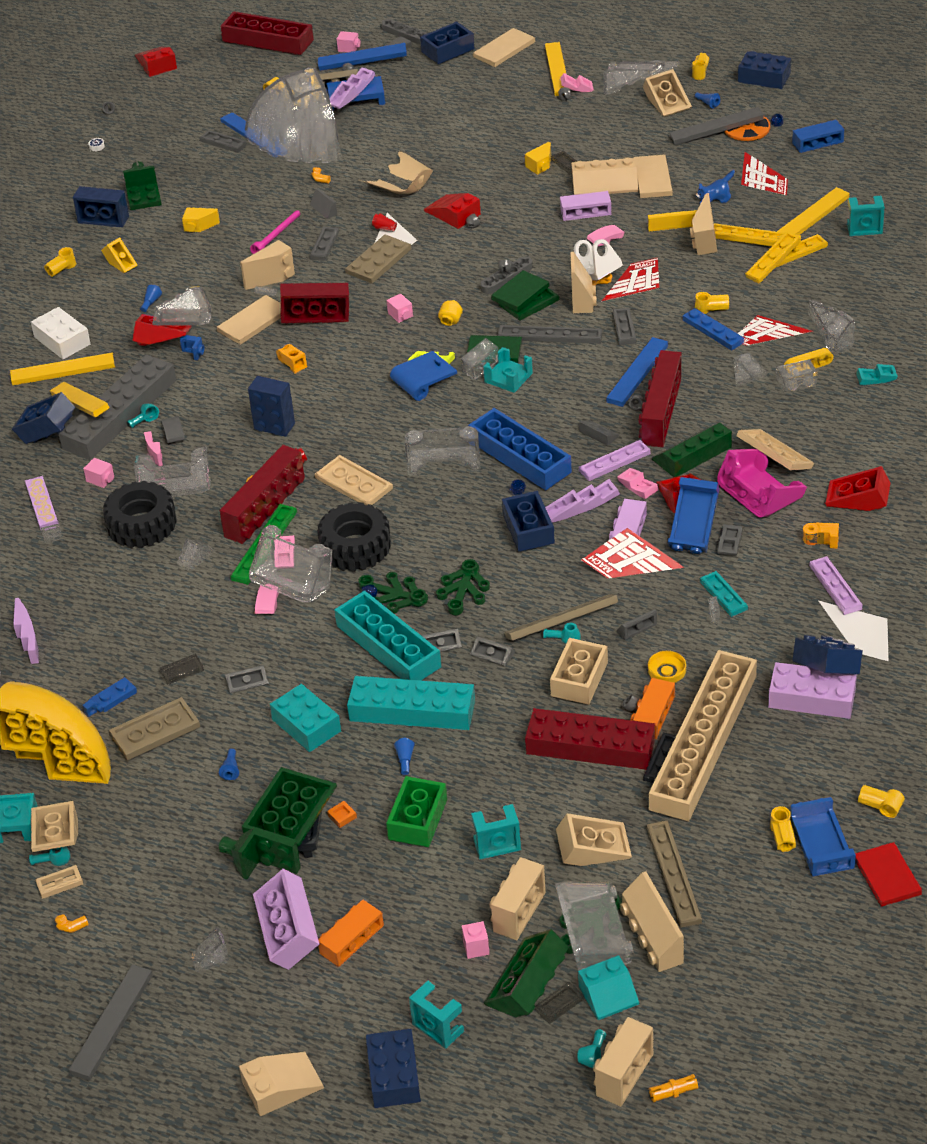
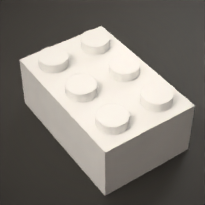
(60, 333)

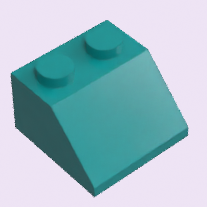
(607, 987)

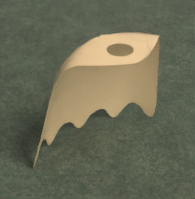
(406, 169)

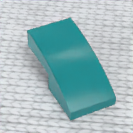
(880, 374)

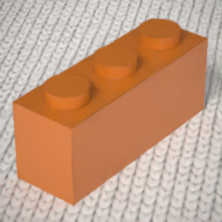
(655, 703)
(350, 933)

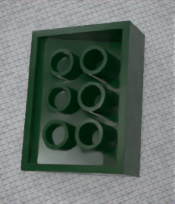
(290, 804)

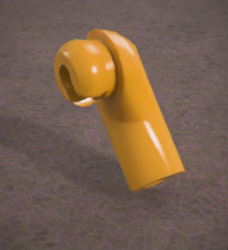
(319, 177)
(605, 280)
(70, 926)

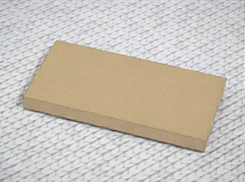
(504, 47)
(653, 176)
(251, 320)
(775, 449)
(353, 481)

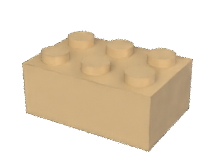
(579, 671)
(518, 898)
(623, 1061)

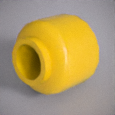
(450, 313)

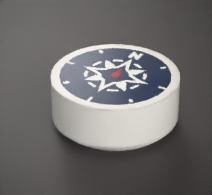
(96, 144)

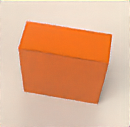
(341, 814)

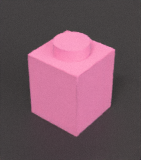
(348, 42)
(399, 308)
(98, 472)
(475, 940)

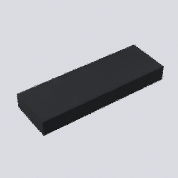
(658, 757)

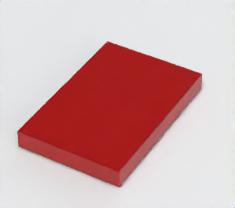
(887, 874)

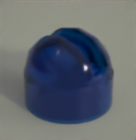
(776, 120)
(516, 485)
(371, 589)

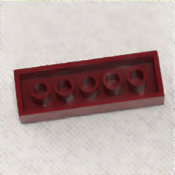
(267, 33)
(660, 398)
(262, 494)
(590, 738)

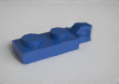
(109, 697)

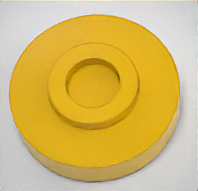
(667, 657)

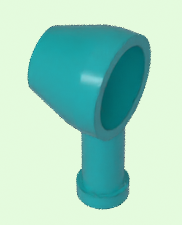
(152, 412)
(569, 631)
(56, 859)
(590, 1054)

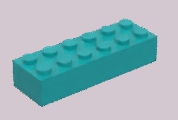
(387, 637)
(411, 702)

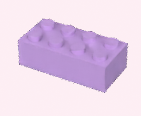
(812, 691)
(285, 919)

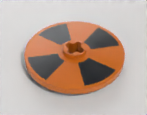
(750, 131)

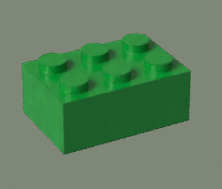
(417, 811)

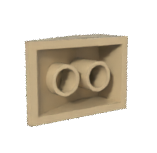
(666, 93)
(703, 229)
(268, 266)
(582, 289)
(53, 826)
(591, 840)
(279, 1080)

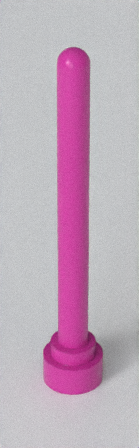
(257, 246)

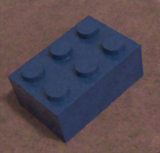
(447, 42)
(764, 70)
(101, 206)
(271, 406)
(44, 418)
(528, 521)
(827, 654)
(393, 1068)

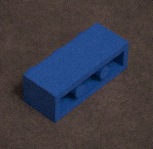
(818, 136)

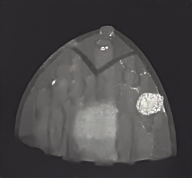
(295, 119)

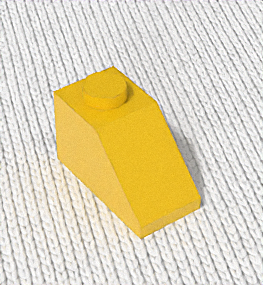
(539, 158)
(199, 219)
(119, 256)

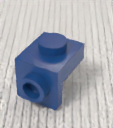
(192, 345)

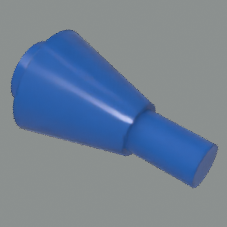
(711, 100)
(152, 294)
(404, 749)
(229, 769)

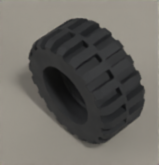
(355, 520)
(141, 529)

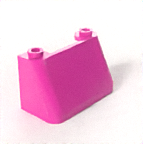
(748, 482)

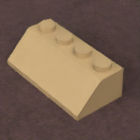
(605, 175)
(653, 923)

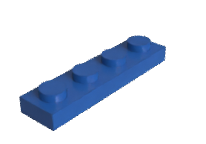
(713, 329)

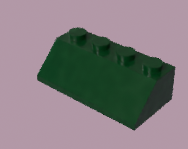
(695, 450)
(527, 974)

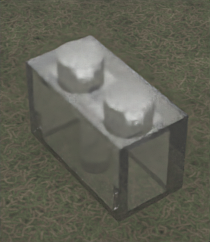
(477, 357)
(796, 376)

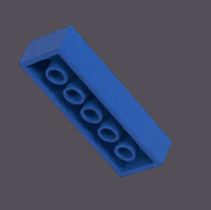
(521, 449)

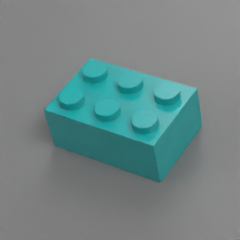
(305, 717)

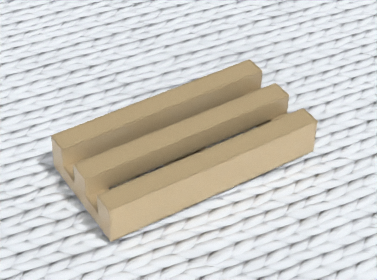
(60, 884)

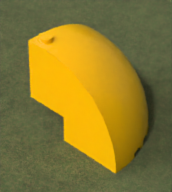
(52, 730)

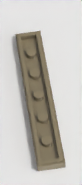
(561, 617)
(674, 874)

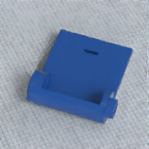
(421, 372)

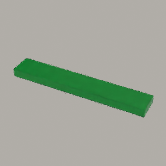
(281, 519)

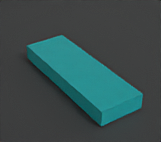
(726, 596)

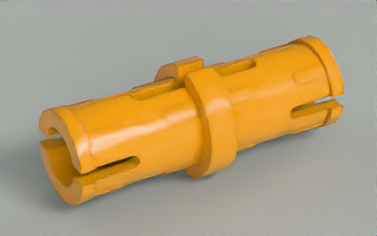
(673, 1088)

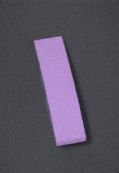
(353, 87)
(580, 502)
(25, 631)

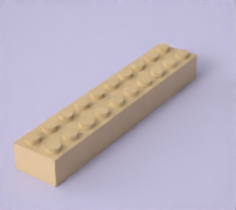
(702, 736)

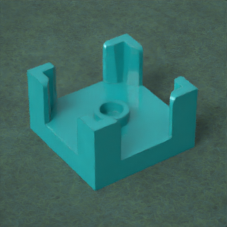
(866, 218)
(507, 373)
(16, 814)
(497, 836)
(432, 1020)

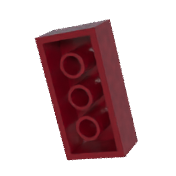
(314, 302)

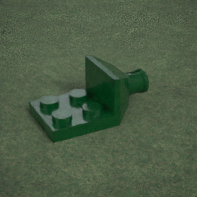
(142, 186)
(264, 847)

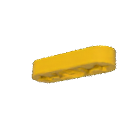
(819, 357)

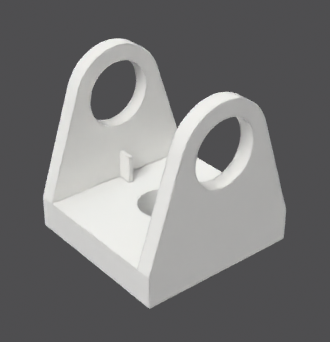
(597, 265)

